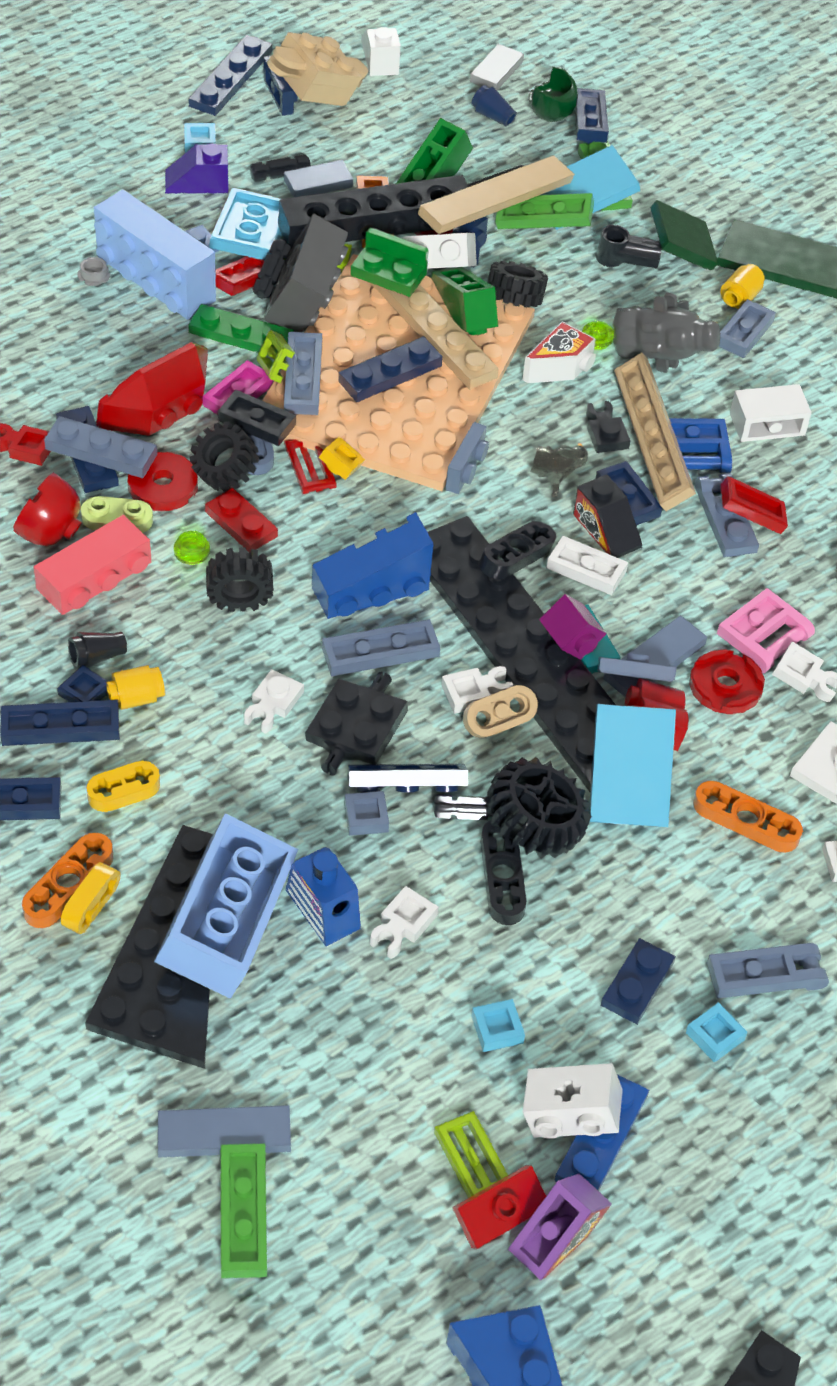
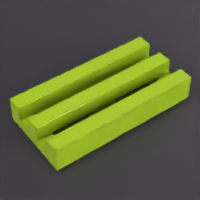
(277, 352)
(463, 1175)

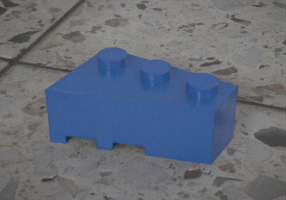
(377, 572)
(505, 1349)

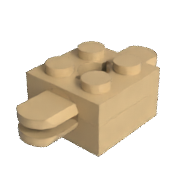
(317, 68)

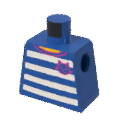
(322, 886)

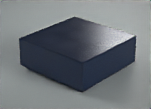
(83, 686)

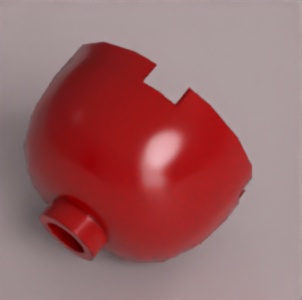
(50, 513)

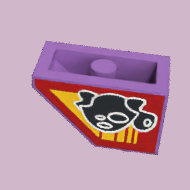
(559, 1225)

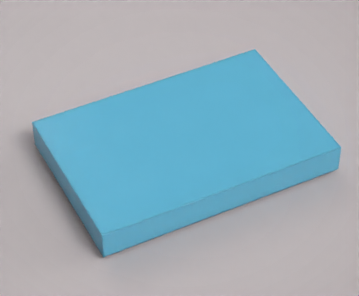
(603, 176)
(247, 224)
(632, 765)

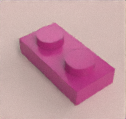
(246, 379)

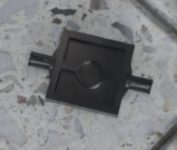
(356, 722)

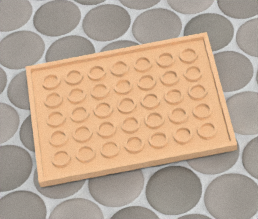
(412, 426)

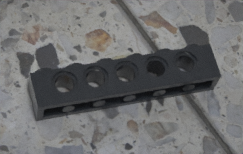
(383, 208)

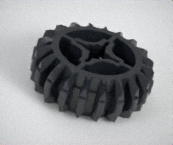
(538, 807)

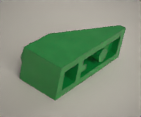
(439, 154)
(467, 299)

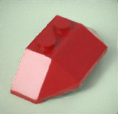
(157, 393)

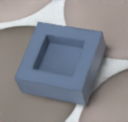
(366, 813)

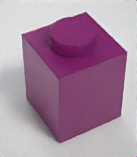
(572, 627)

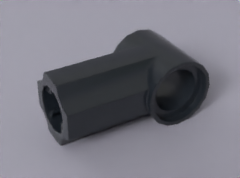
(619, 247)

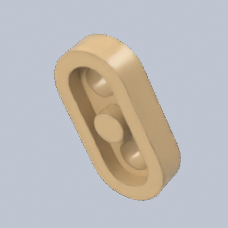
(498, 711)

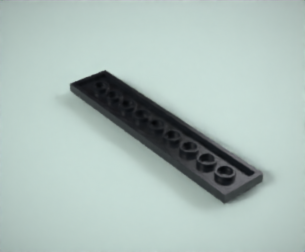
(509, 632)

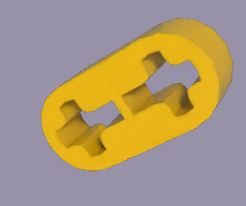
(123, 786)
(90, 898)

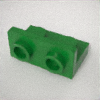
(391, 262)

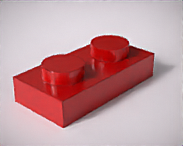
(241, 520)

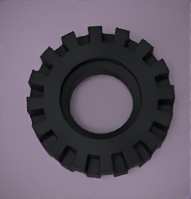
(518, 283)
(235, 467)
(236, 566)

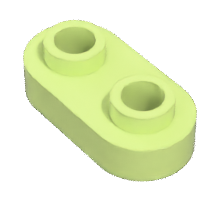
(101, 510)

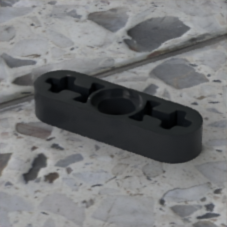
(533, 539)
(494, 885)

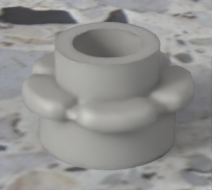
(93, 271)

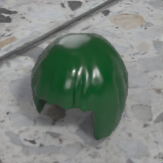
(555, 98)

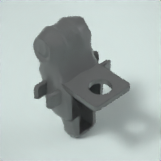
(663, 332)

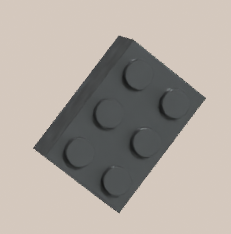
(308, 276)

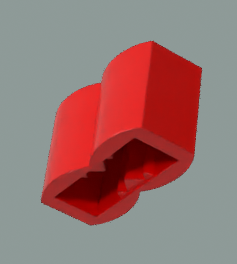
(657, 695)

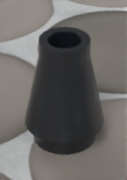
(95, 647)

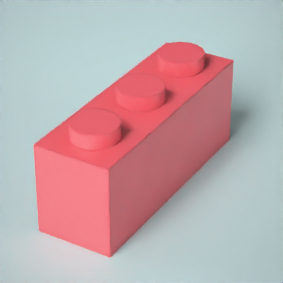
(93, 564)

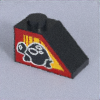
(607, 516)

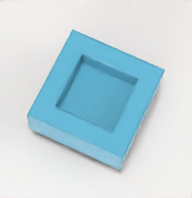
(198, 134)
(498, 1025)
(716, 1032)

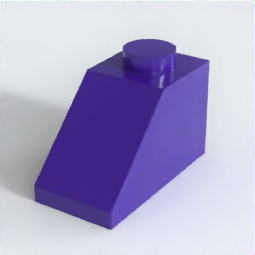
(199, 171)

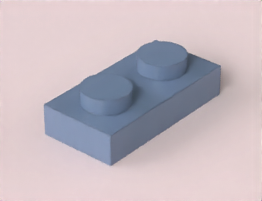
(746, 328)
(463, 465)

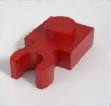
(24, 444)

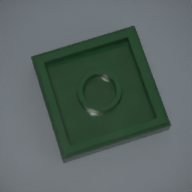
(684, 235)

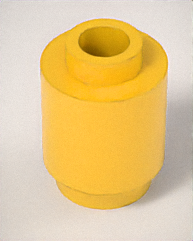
(742, 285)
(136, 686)

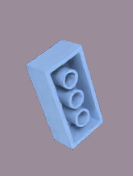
(155, 254)
(227, 906)

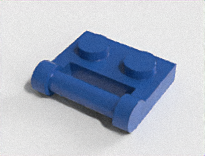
(703, 437)

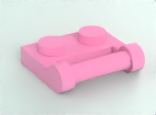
(758, 621)

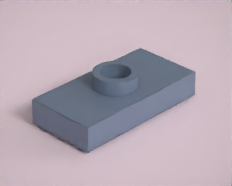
(636, 666)

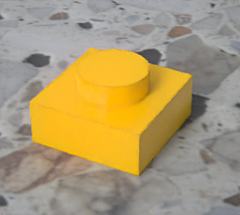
(341, 458)

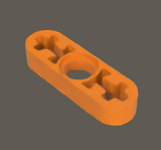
(743, 802)
(69, 863)

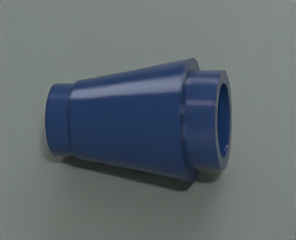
(493, 106)

